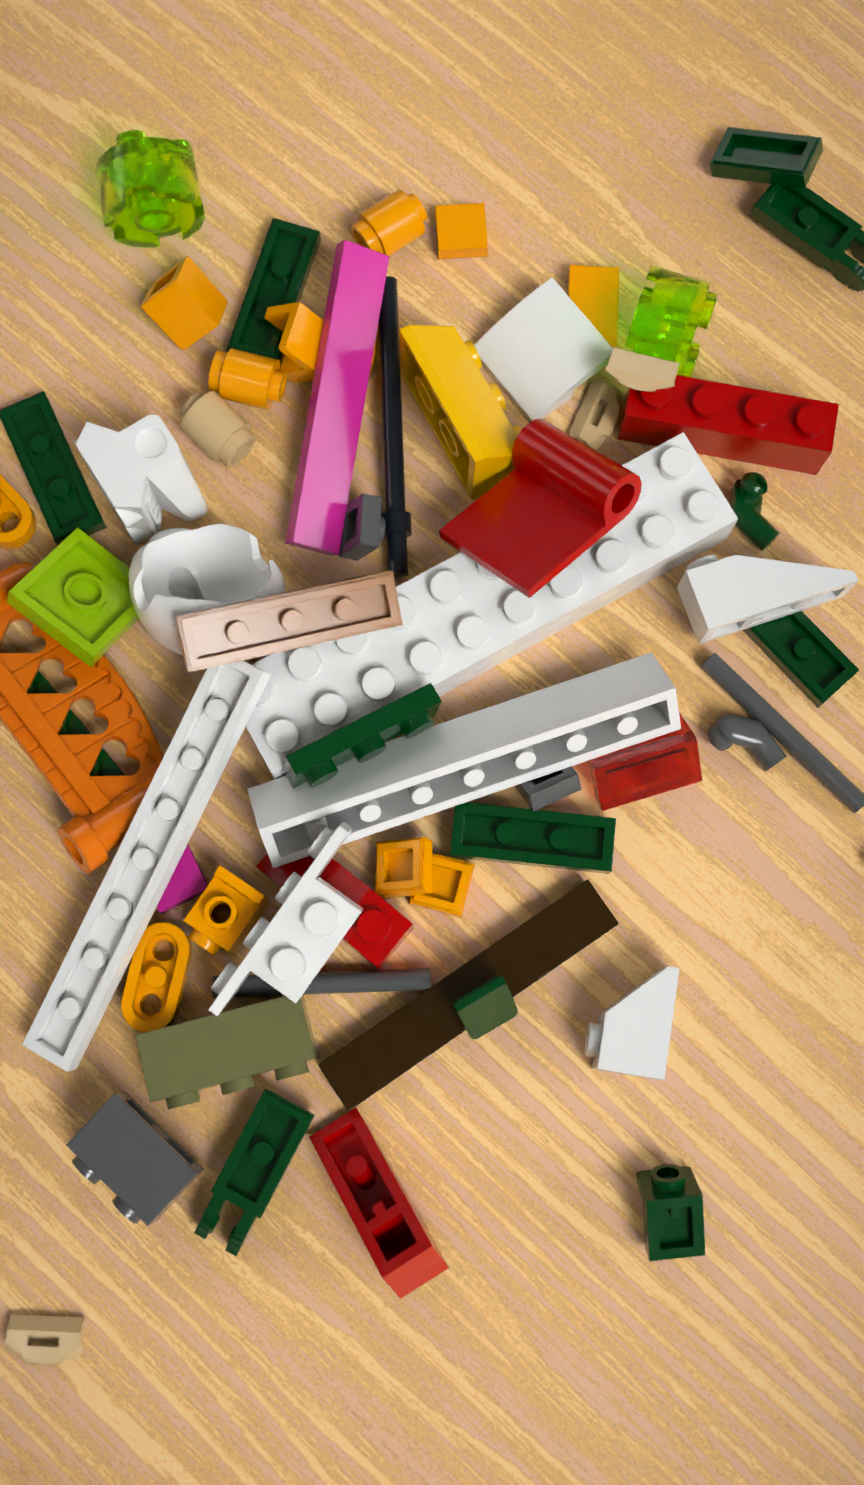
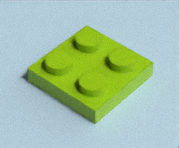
(78, 597)

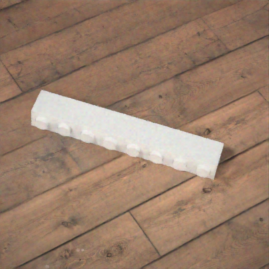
(472, 757)

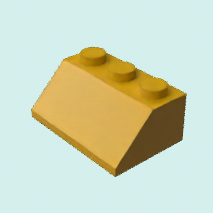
(458, 404)

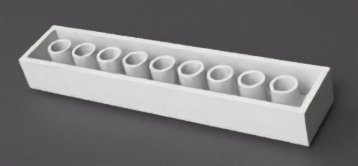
(469, 620)

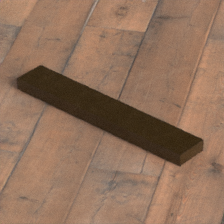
(430, 1019)

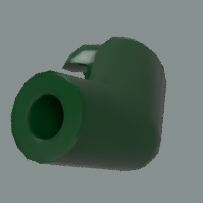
(747, 505)

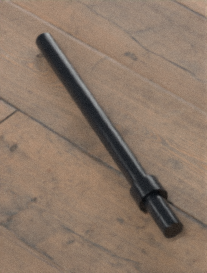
(396, 517)

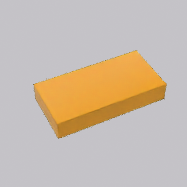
(596, 295)

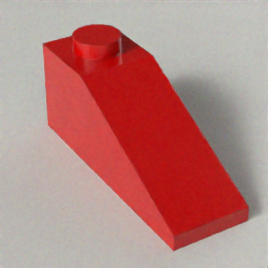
(377, 928)
(378, 1204)

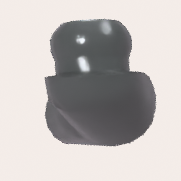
(746, 733)

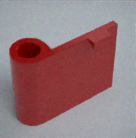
(545, 509)

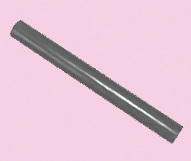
(784, 732)
(346, 982)

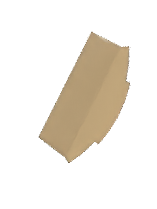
(642, 371)
(597, 414)
(44, 1338)

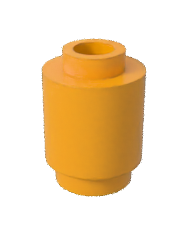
(390, 223)
(247, 378)

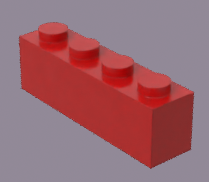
(734, 423)

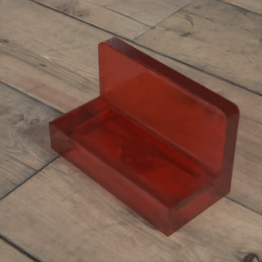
(646, 768)

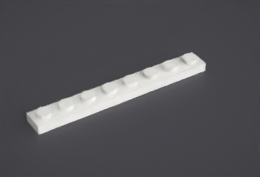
(145, 863)

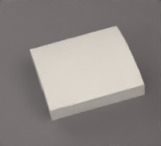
(543, 351)

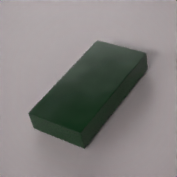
(766, 157)

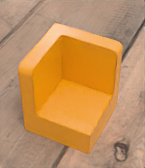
(185, 303)
(299, 339)

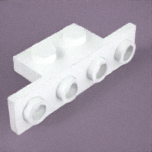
(300, 935)

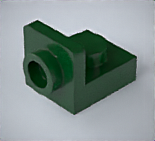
(671, 1212)

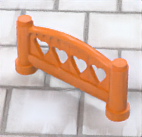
(99, 804)

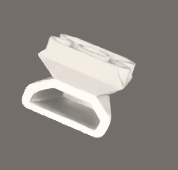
(141, 474)

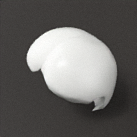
(194, 572)

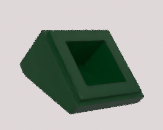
(485, 1007)

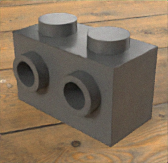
(133, 1159)

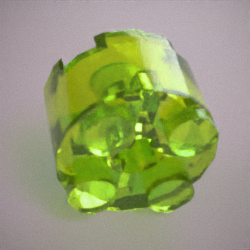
(149, 189)
(669, 318)

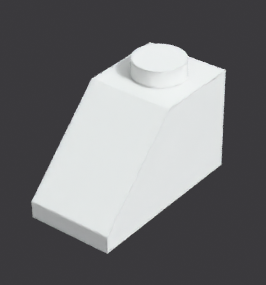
(636, 1029)

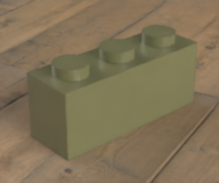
(226, 1050)

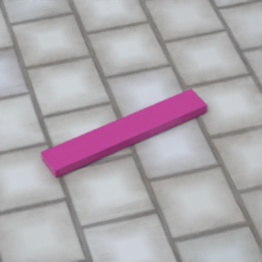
(337, 399)

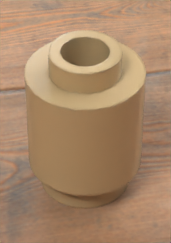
(216, 428)

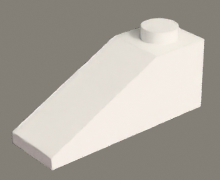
(750, 591)

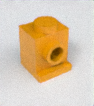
(245, 906)

